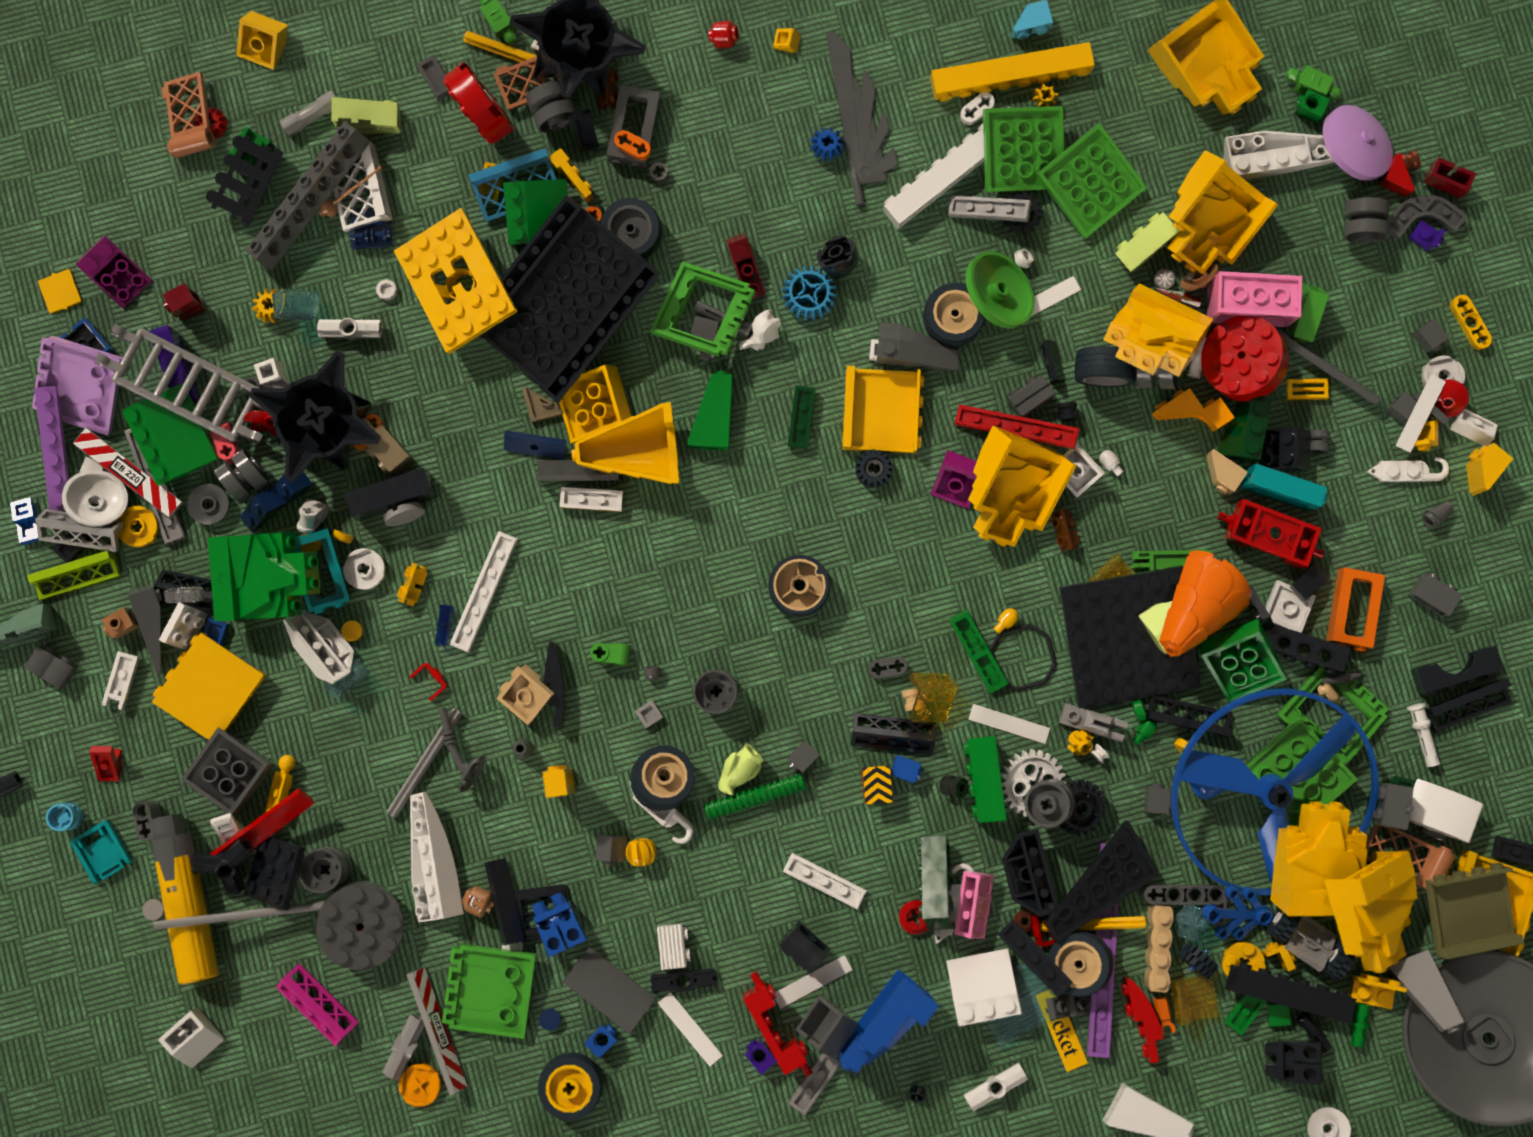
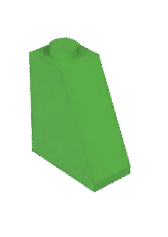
(1312, 309)

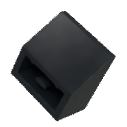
(1287, 450)

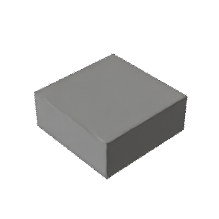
(649, 714)

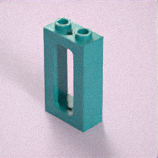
(1284, 488)
(341, 597)

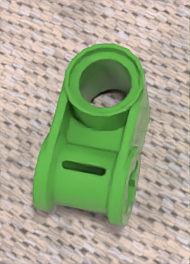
(615, 654)

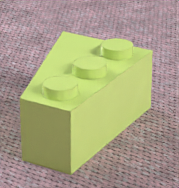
(367, 115)
(1146, 241)

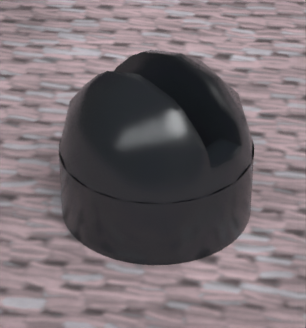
(917, 1093)

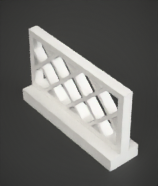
(377, 193)

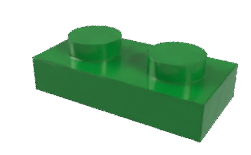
(1244, 1013)

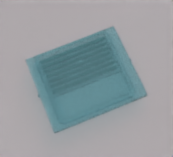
(1033, 1001)

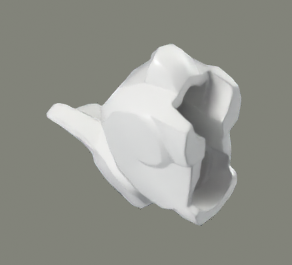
(764, 331)

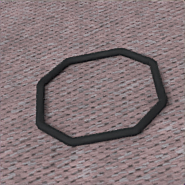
(1049, 647)

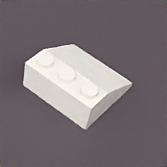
(984, 987)

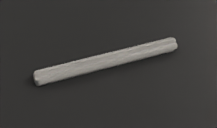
(421, 767)

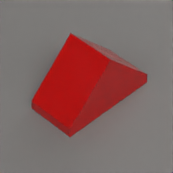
(1397, 178)

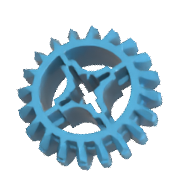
(815, 288)

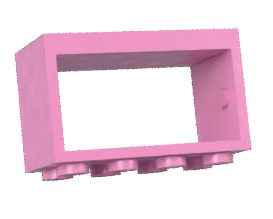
(1254, 294)

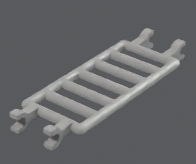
(179, 353)

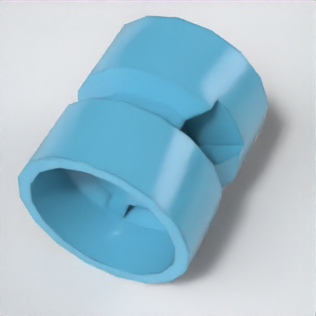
(64, 817)

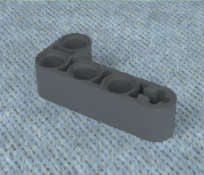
(1183, 897)

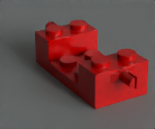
(1251, 527)
(788, 1055)

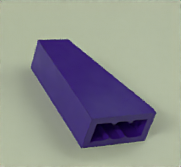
(165, 357)

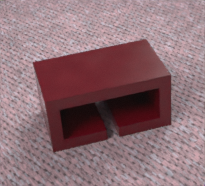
(1455, 184)
(183, 302)

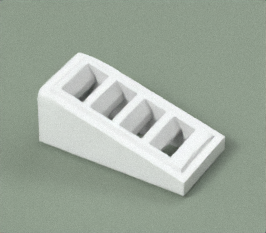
(227, 831)

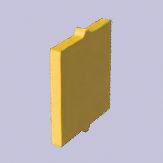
(60, 291)

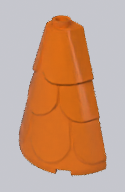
(1203, 602)

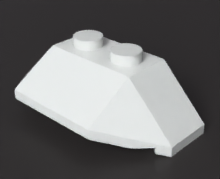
(320, 646)

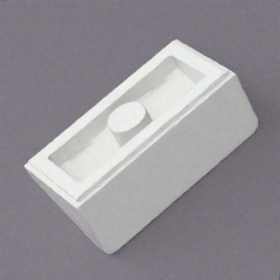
(1474, 427)

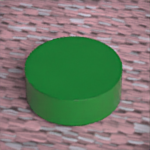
(1139, 711)

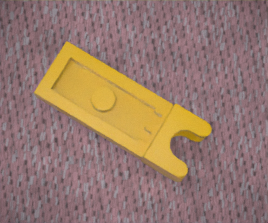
(562, 164)

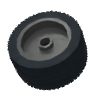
(636, 214)

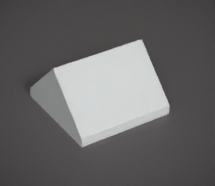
(1085, 472)

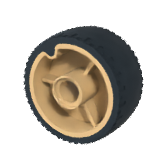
(796, 602)

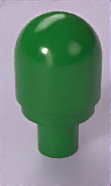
(1145, 731)

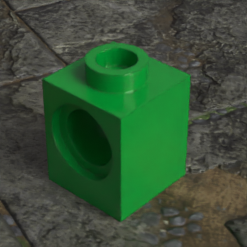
(1318, 101)

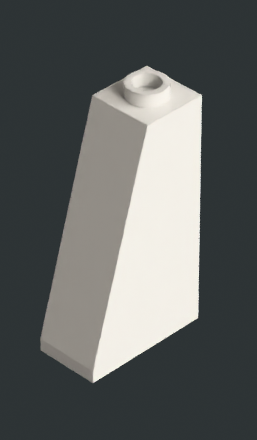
(1141, 1114)

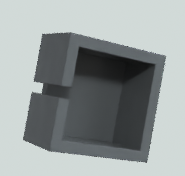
(826, 1027)

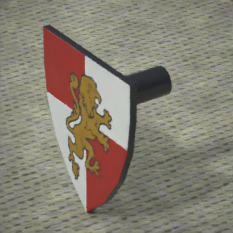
(1180, 297)

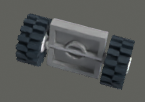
(1311, 943)

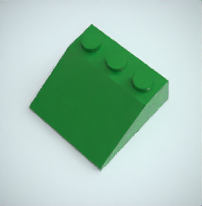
(530, 205)
(1242, 660)

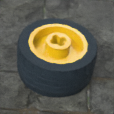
(558, 1097)

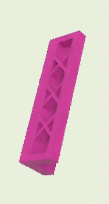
(311, 1010)

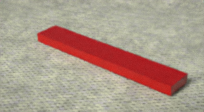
(1025, 427)
(271, 820)

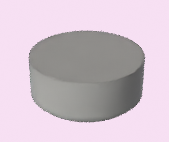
(153, 909)

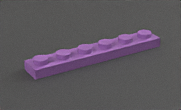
(52, 444)

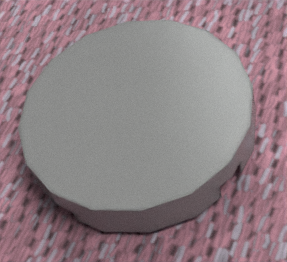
(406, 513)

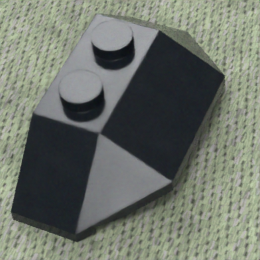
(1029, 874)

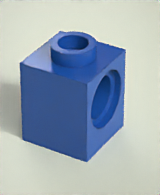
(906, 769)
(597, 1048)

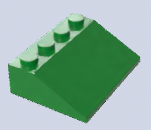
(169, 441)

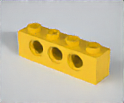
(559, 781)

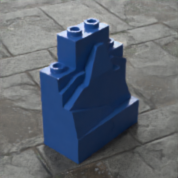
(887, 1020)

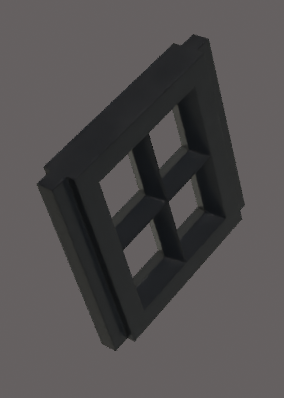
(533, 894)

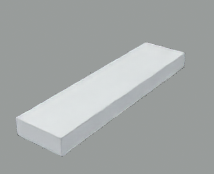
(824, 881)

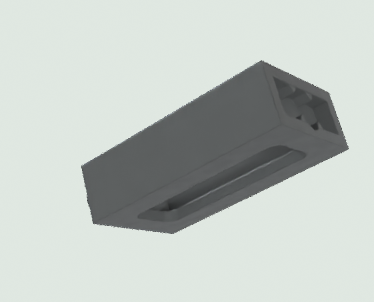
(652, 100)

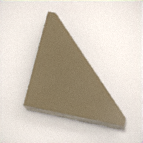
(540, 407)

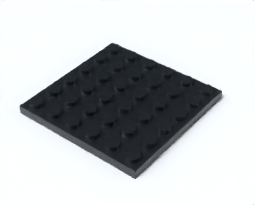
(1110, 646)

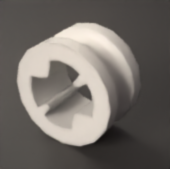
(1099, 754)

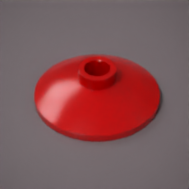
(1457, 393)

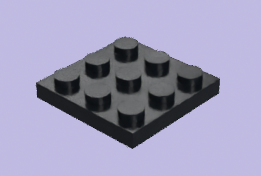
(275, 872)

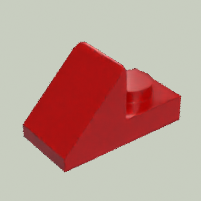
(106, 762)

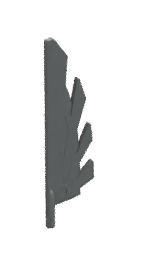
(859, 130)

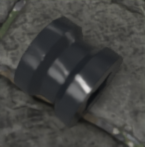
(1067, 411)

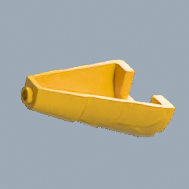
(634, 447)

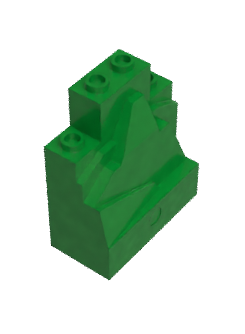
(260, 576)

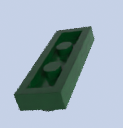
(801, 417)

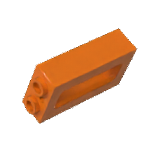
(1336, 629)

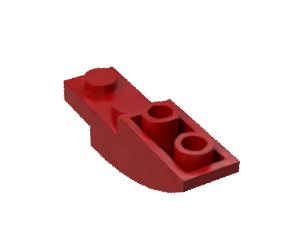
(1141, 1010)

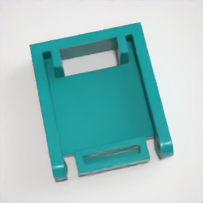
(104, 855)

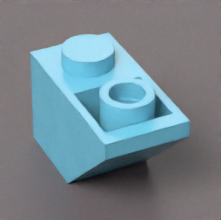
(1033, 20)

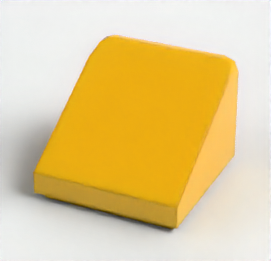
(787, 40)

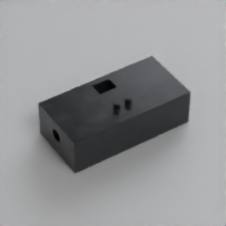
(389, 494)

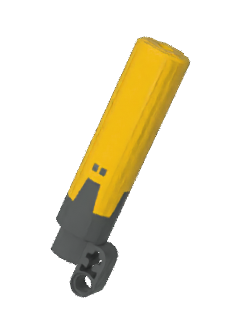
(179, 889)

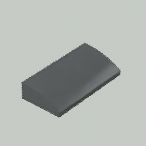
(609, 990)

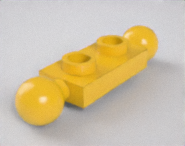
(281, 782)

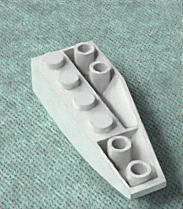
(1274, 153)
(432, 864)

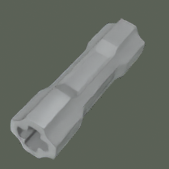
(297, 121)

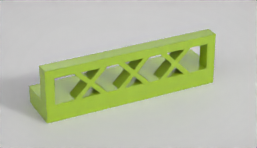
(72, 567)

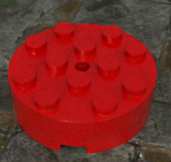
(477, 103)
(1245, 358)

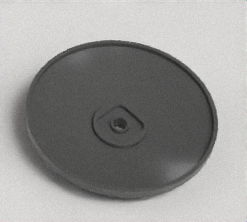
(1458, 1069)

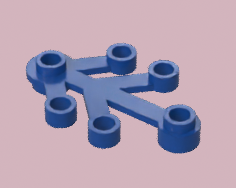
(1260, 915)

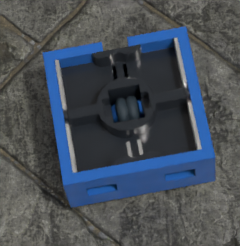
(87, 335)

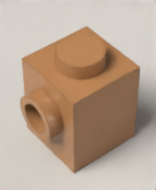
(119, 623)

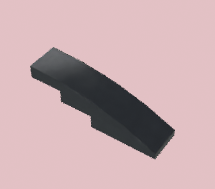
(554, 676)

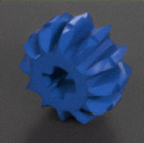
(821, 139)

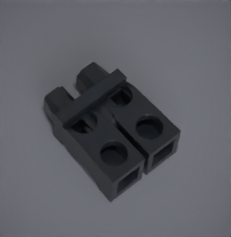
(1288, 1064)

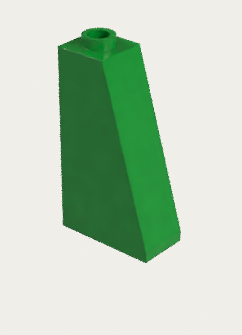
(712, 421)

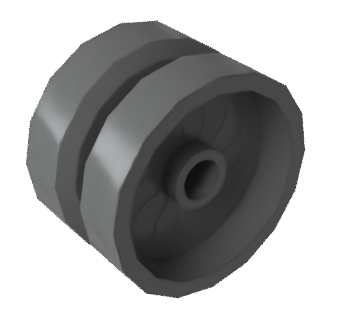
(1037, 804)

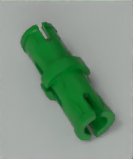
(1360, 1025)

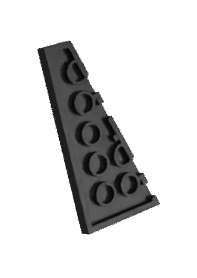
(1111, 877)

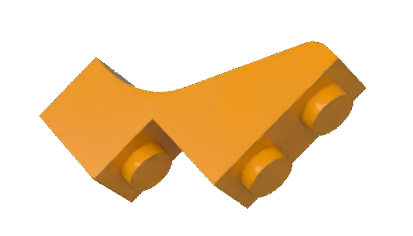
(1186, 405)

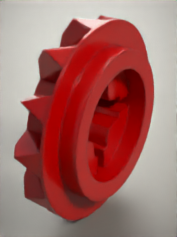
(217, 116)
(906, 912)

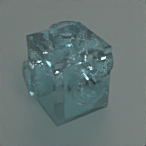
(1191, 923)

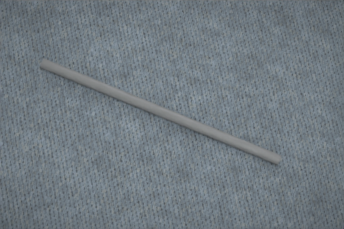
(239, 915)

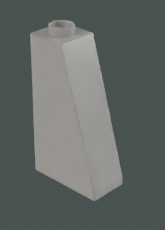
(1428, 990)

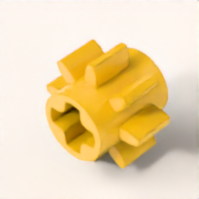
(1045, 91)
(1080, 742)

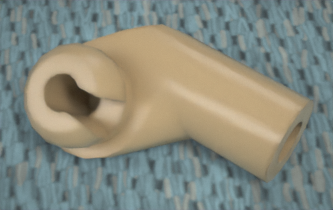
(1331, 694)

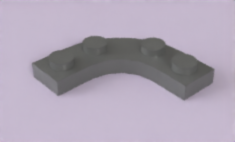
(1425, 206)

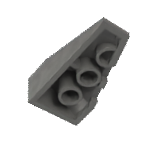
(910, 348)
(147, 609)

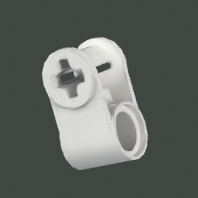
(311, 515)

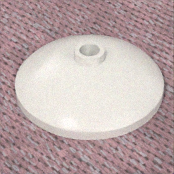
(97, 488)

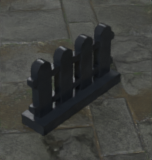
(245, 191)

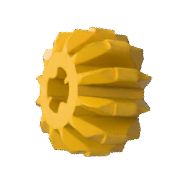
(261, 307)

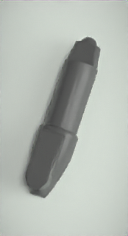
(1345, 677)

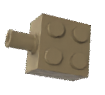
(390, 452)

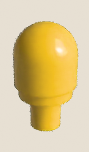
(1006, 620)

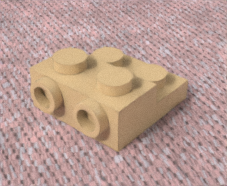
(524, 694)

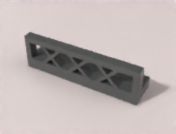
(569, 471)

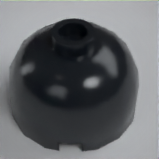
(838, 256)

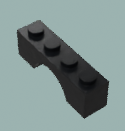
(1480, 663)

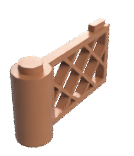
(505, 70)
(189, 139)
(1436, 861)

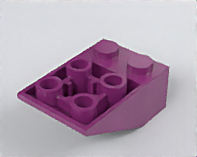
(113, 271)

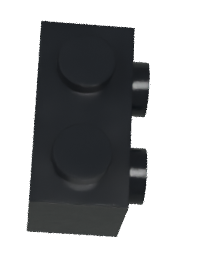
(804, 947)

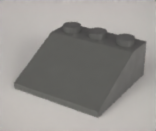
(227, 772)

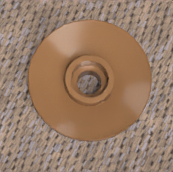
(1197, 280)

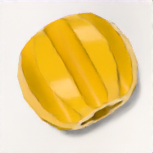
(641, 852)

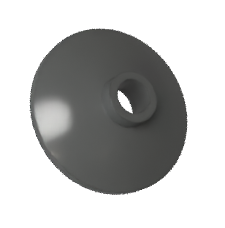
(199, 500)

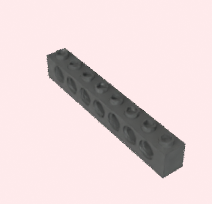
(307, 196)

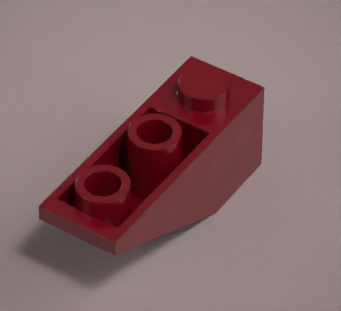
(744, 263)

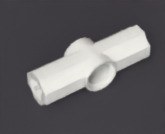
(337, 329)
(1008, 1079)

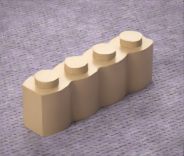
(1157, 953)

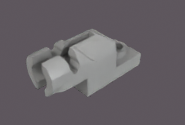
(1092, 722)

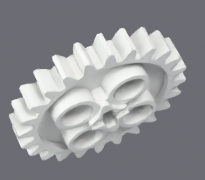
(1016, 773)

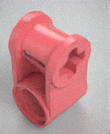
(223, 445)

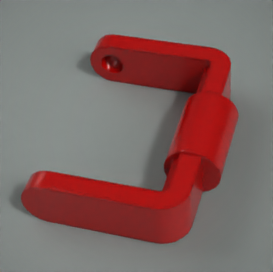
(436, 675)
(1037, 932)

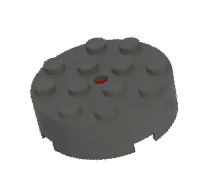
(354, 945)

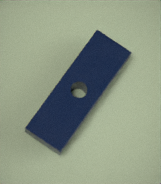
(535, 445)

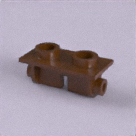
(611, 96)
(1066, 539)

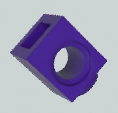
(760, 1065)

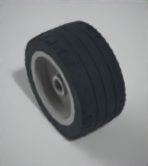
(1100, 368)

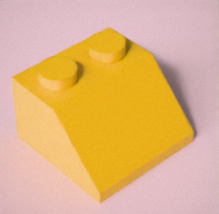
(261, 39)
(1486, 467)

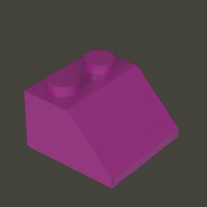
(955, 479)

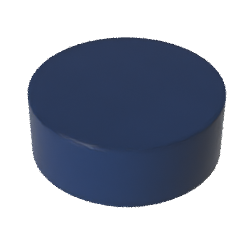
(550, 1019)

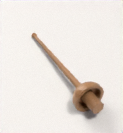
(330, 207)

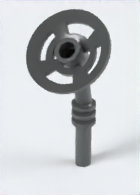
(469, 771)

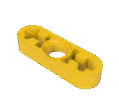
(1472, 338)

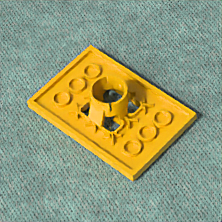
(472, 310)

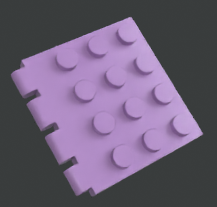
(84, 387)

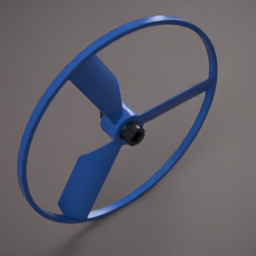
(1270, 789)

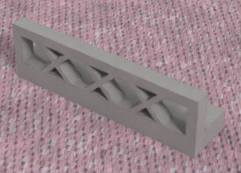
(59, 521)

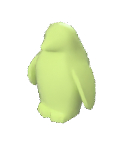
(739, 769)

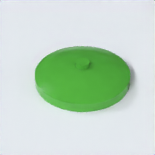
(1000, 289)

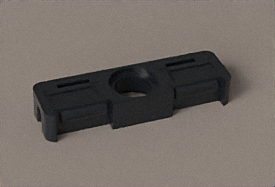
(669, 981)

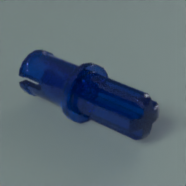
(443, 625)

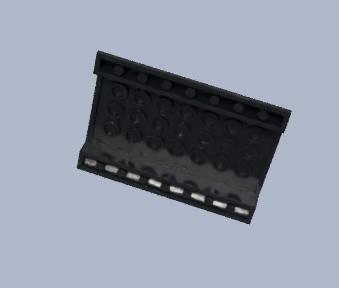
(570, 297)

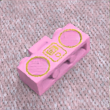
(974, 905)

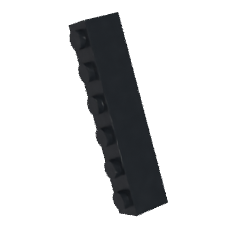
(1292, 994)

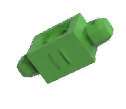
(498, 20)
(1314, 81)

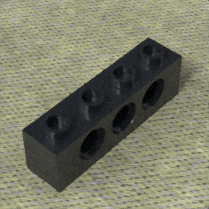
(1337, 653)

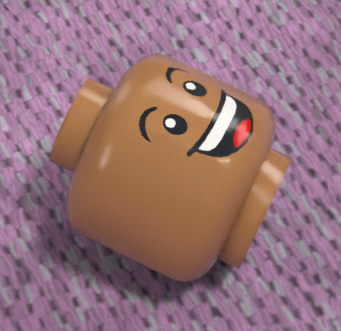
(478, 901)

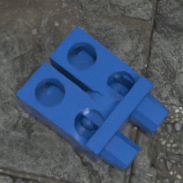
(558, 918)

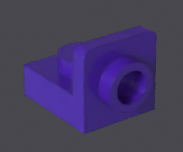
(1426, 236)

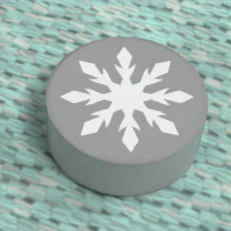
(1164, 279)

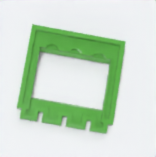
(677, 298)
(1359, 697)

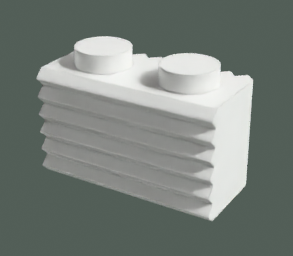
(672, 946)

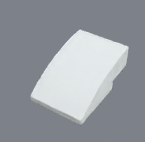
(1444, 811)

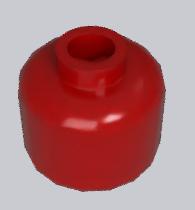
(723, 34)

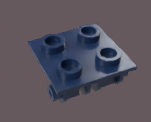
(372, 235)

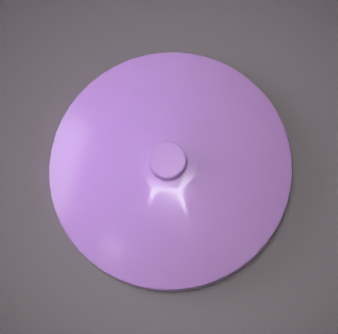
(1357, 143)

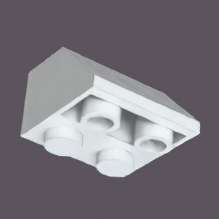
(191, 1038)

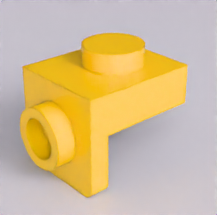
(1428, 436)
(1285, 957)

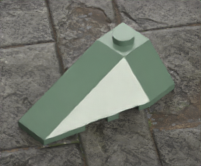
(28, 623)

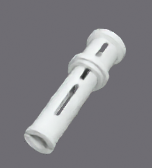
(1421, 724)

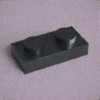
(1262, 614)

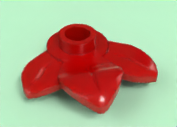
(260, 421)

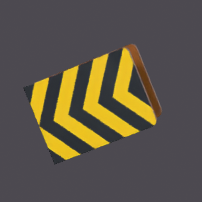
(876, 784)

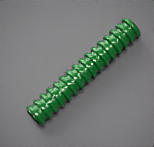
(754, 797)

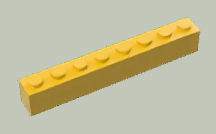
(1012, 71)

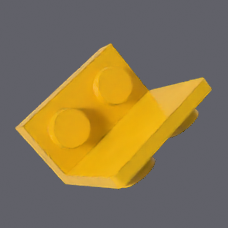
(1374, 991)

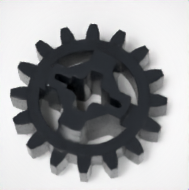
(1024, 226)

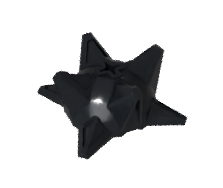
(576, 43)
(317, 418)

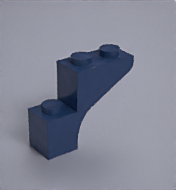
(271, 501)

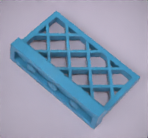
(505, 169)

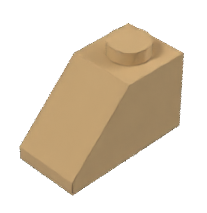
(1224, 472)

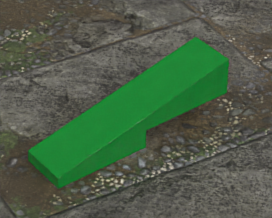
(978, 651)

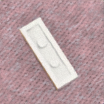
(591, 499)

